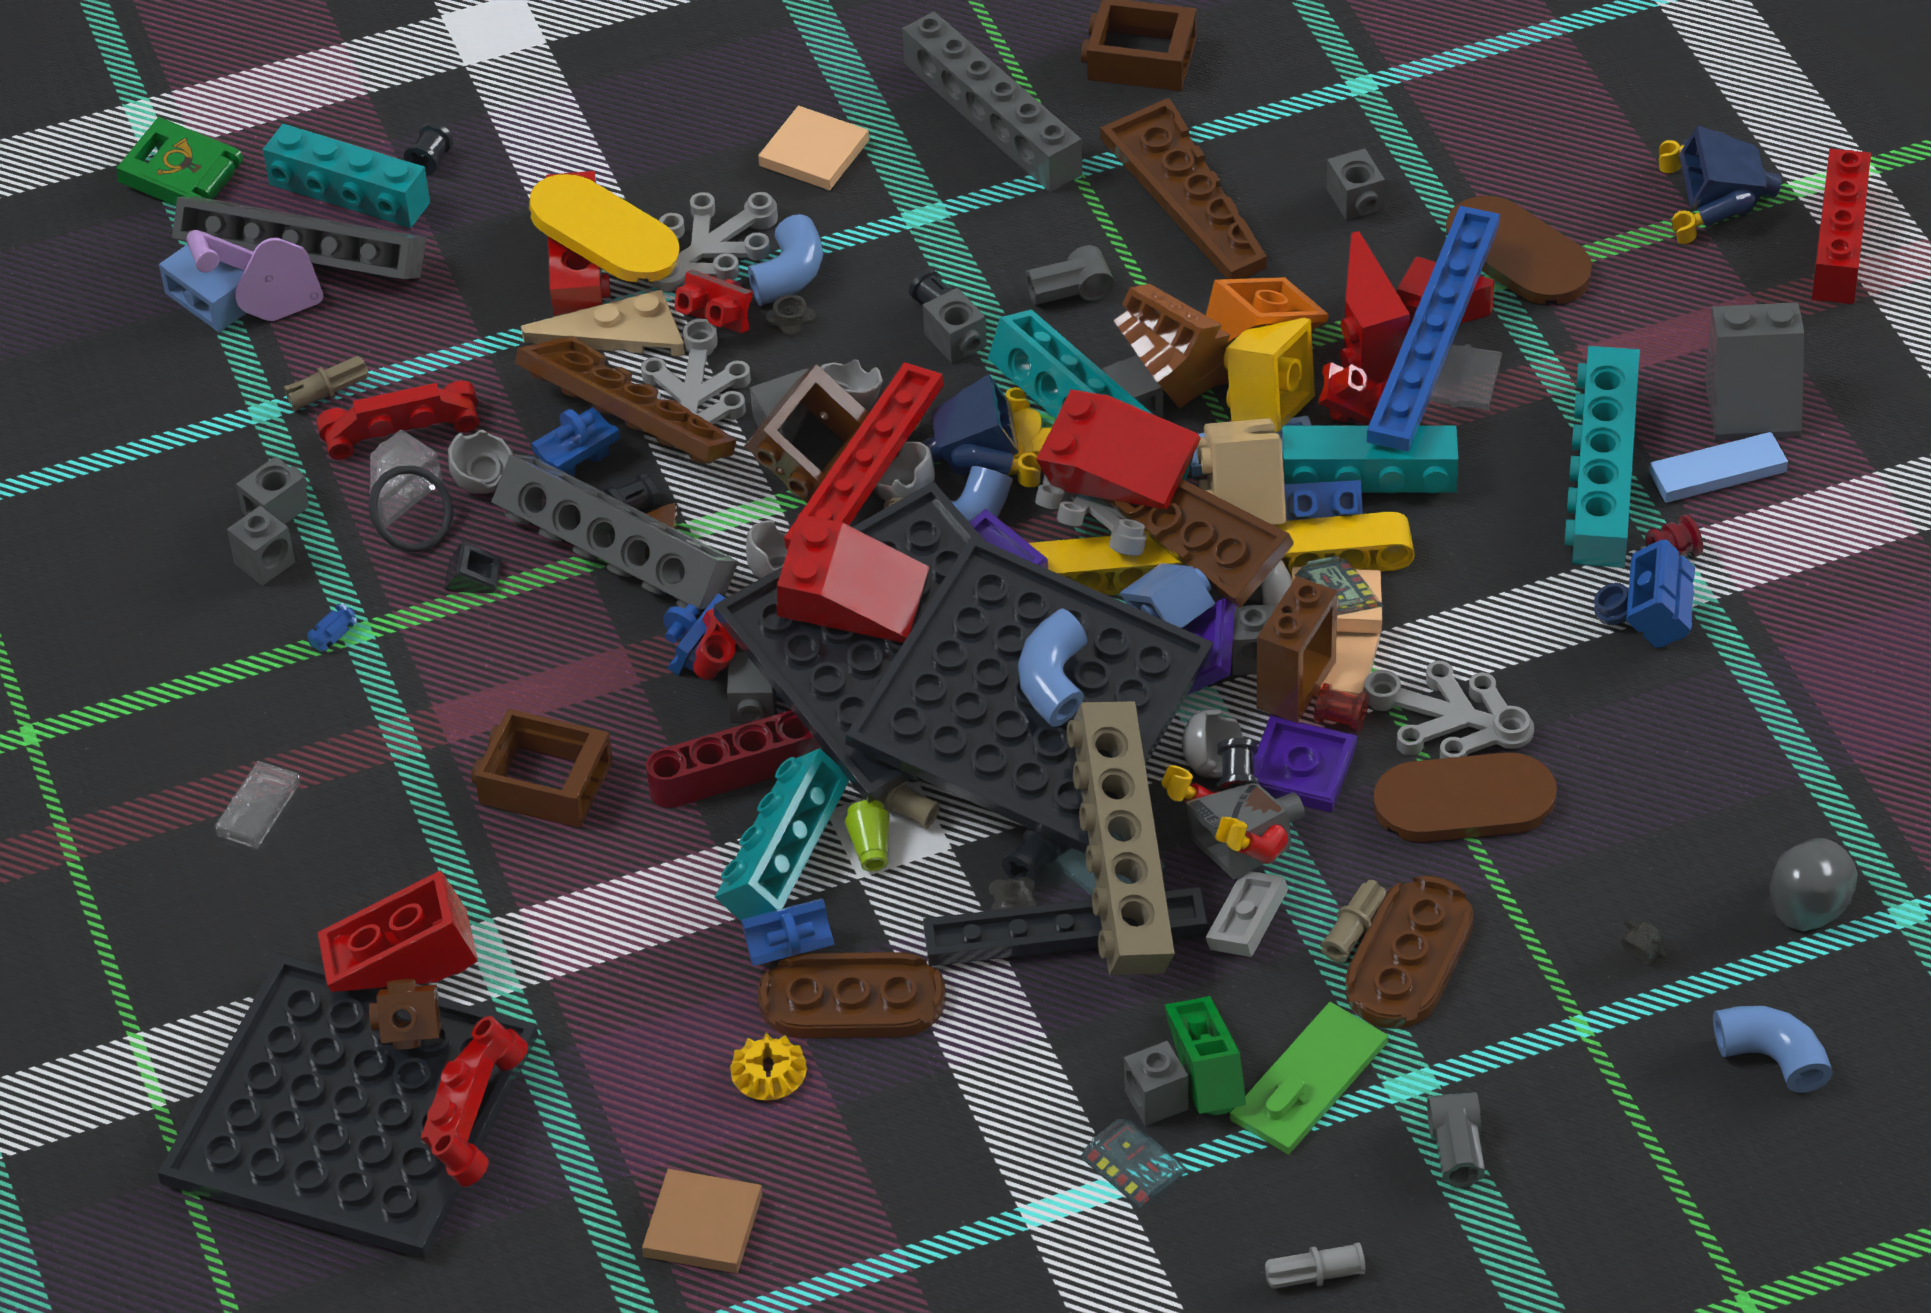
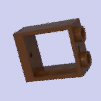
(1134, 65)
(830, 405)
(1296, 649)
(551, 737)

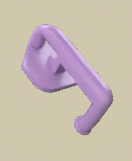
(275, 276)

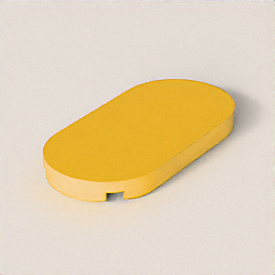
(603, 228)

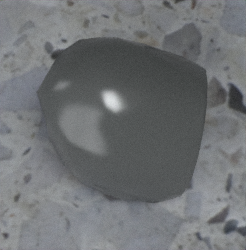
(1812, 884)

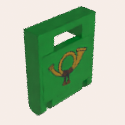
(182, 167)

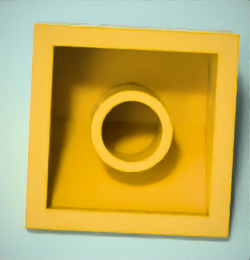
(1270, 372)

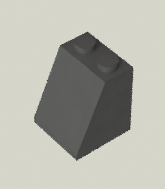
(1755, 370)

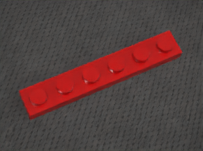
(873, 446)

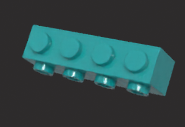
(346, 175)
(1343, 454)
(782, 835)

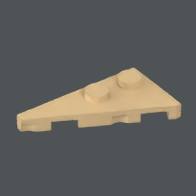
(614, 326)

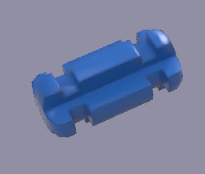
(331, 627)

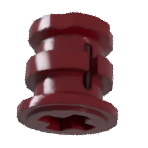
(1683, 536)

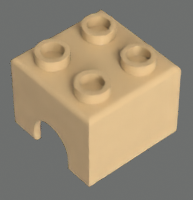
(1245, 467)

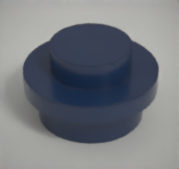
(1611, 604)

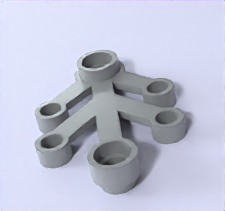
(758, 214)
(701, 340)
(1126, 535)
(1503, 726)

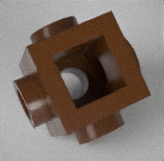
(418, 1001)

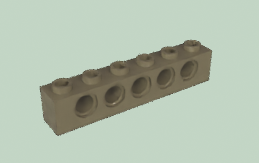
(1116, 731)

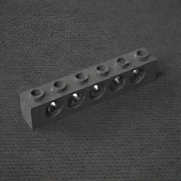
(992, 101)
(324, 240)
(521, 495)

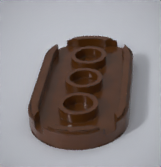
(1531, 254)
(1464, 797)
(1409, 952)
(851, 995)

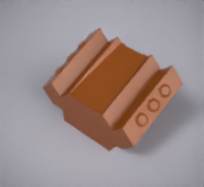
(1174, 343)

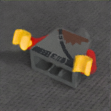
(1237, 825)

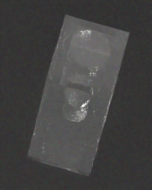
(403, 490)

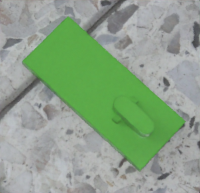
(1309, 1077)

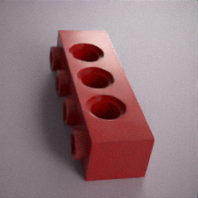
(1841, 226)
(573, 279)

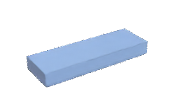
(1718, 467)

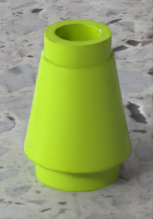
(869, 833)

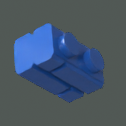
(1660, 594)

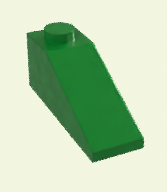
(1207, 1055)

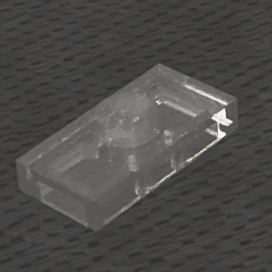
(257, 804)

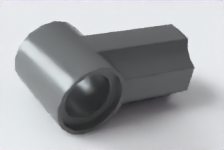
(1081, 274)
(1456, 1127)

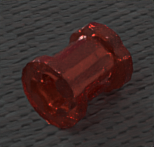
(1341, 707)

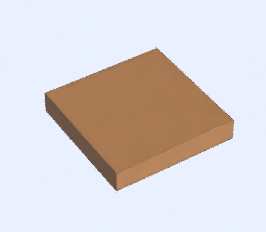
(702, 1221)

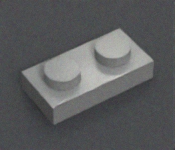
(1247, 913)

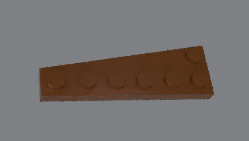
(1174, 172)
(584, 375)
(1215, 537)

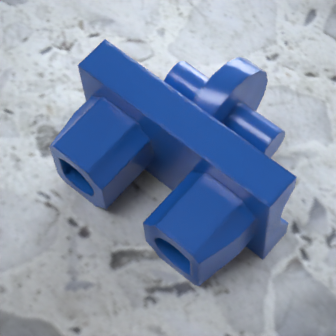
(576, 440)
(1323, 499)
(684, 625)
(787, 932)

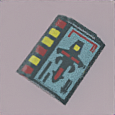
(1340, 575)
(1132, 1161)

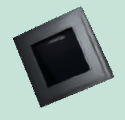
(472, 570)

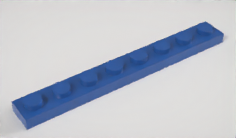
(1433, 329)

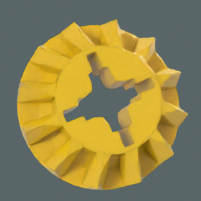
(787, 1071)

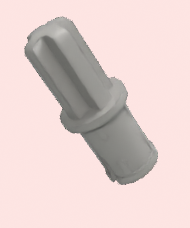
(1315, 1266)

